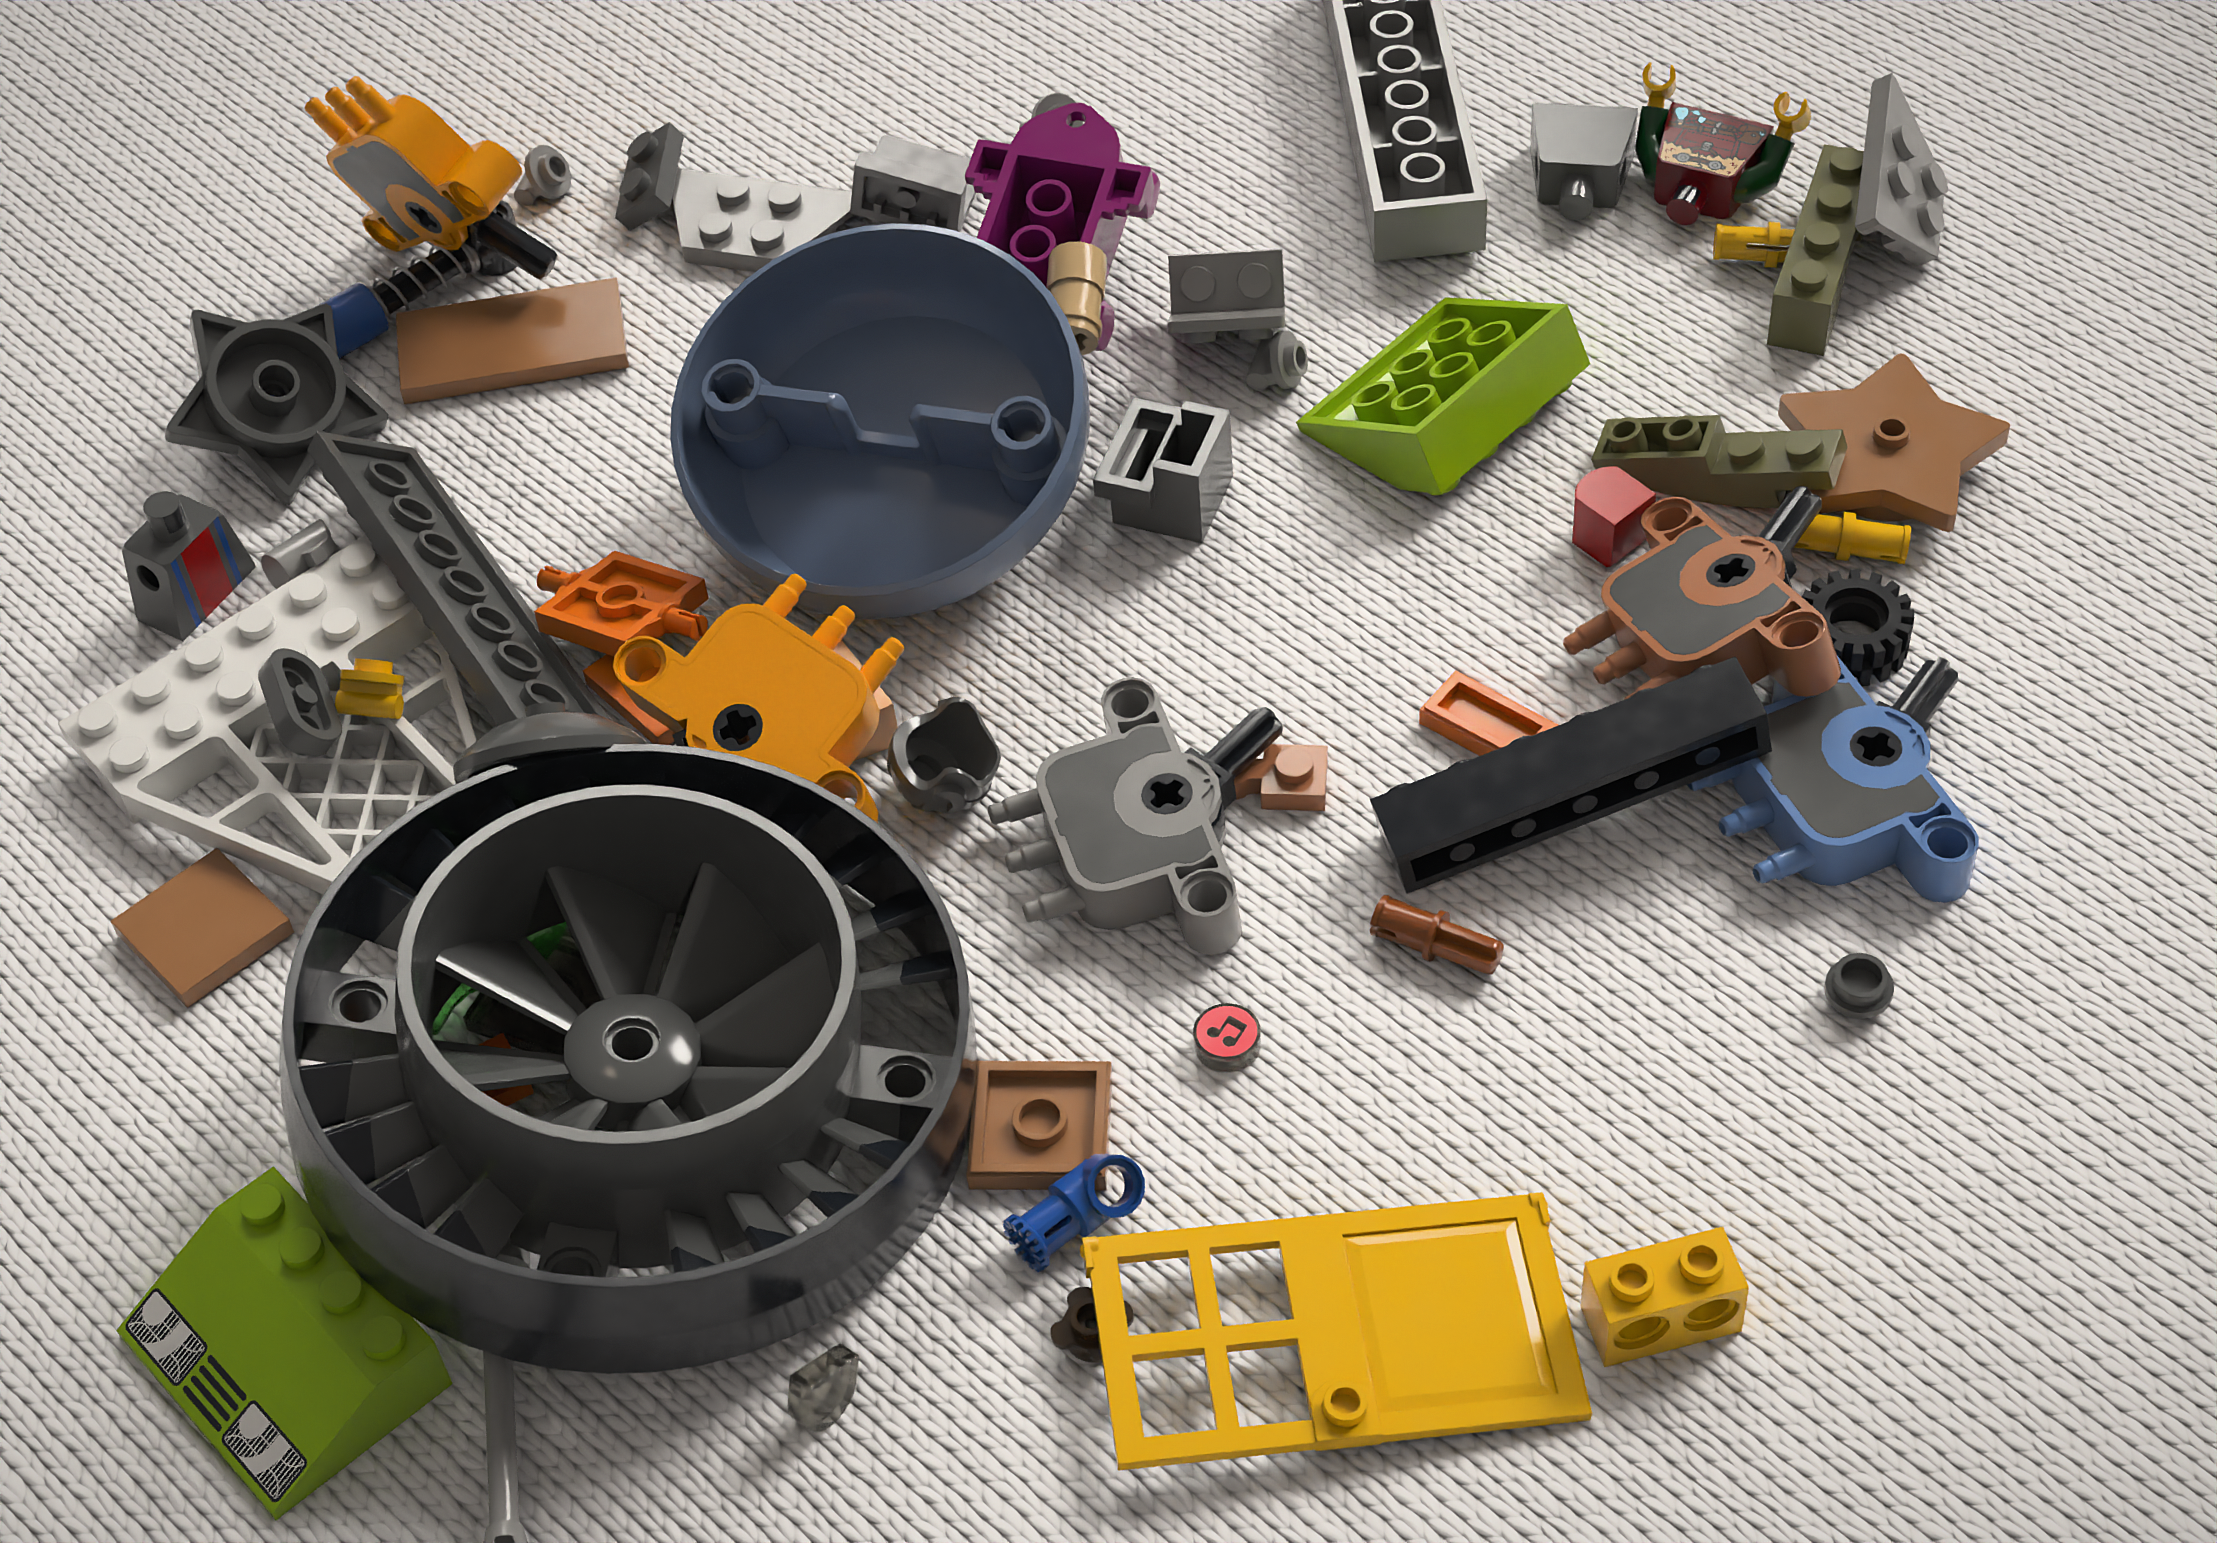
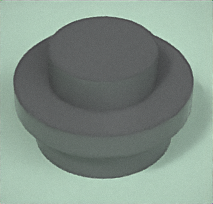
(1859, 986)

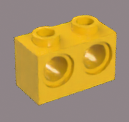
(1664, 1296)

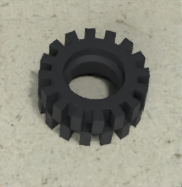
(1870, 604)

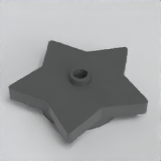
(233, 402)

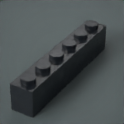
(1572, 774)

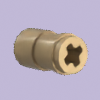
(1078, 285)

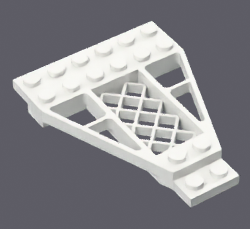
(209, 711)

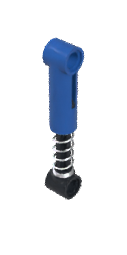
(364, 312)

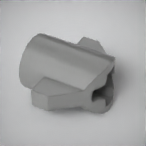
(299, 554)

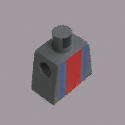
(182, 563)

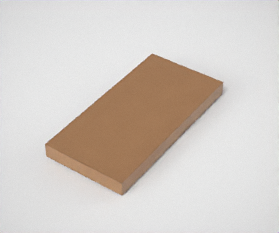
(511, 340)

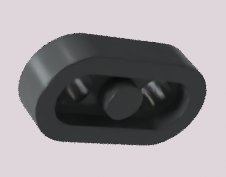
(299, 703)

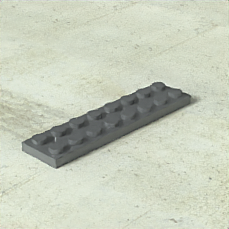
(450, 577)

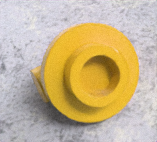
(370, 690)

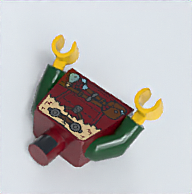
(1708, 158)

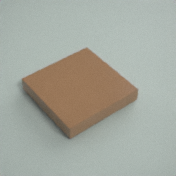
(202, 927)
(1037, 1122)

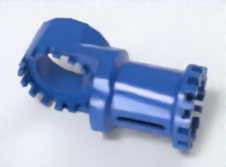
(1072, 1209)

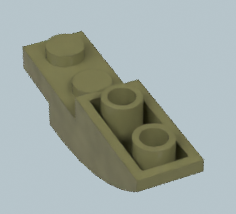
(1705, 464)

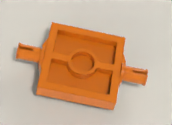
(619, 602)

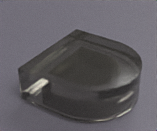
(823, 1388)

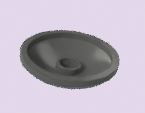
(541, 732)

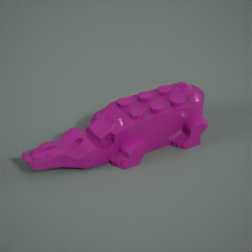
(1060, 189)

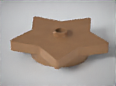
(1900, 444)

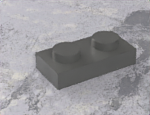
(649, 176)

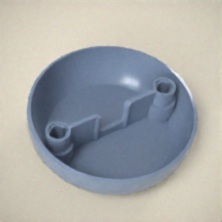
(882, 419)

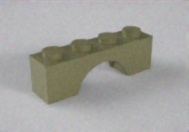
(1818, 255)

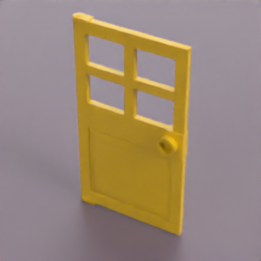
(1397, 1323)

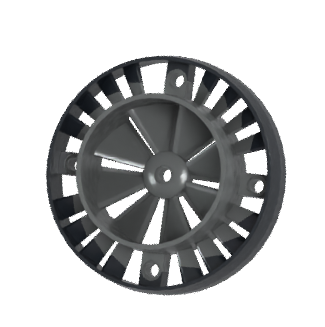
(715, 1091)

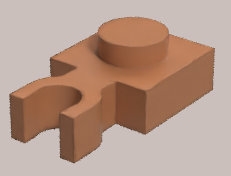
(1287, 778)

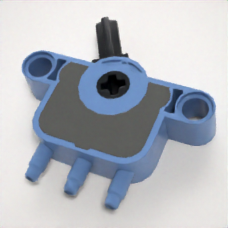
(1854, 789)

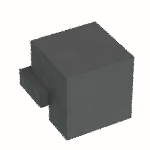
(1168, 468)

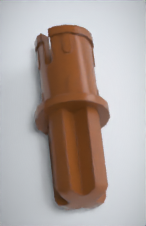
(1434, 935)

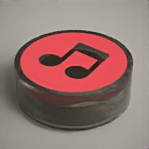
(1227, 1037)

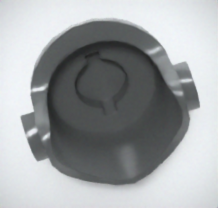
(944, 758)

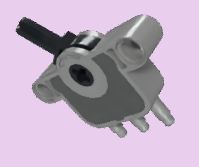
(1139, 821)

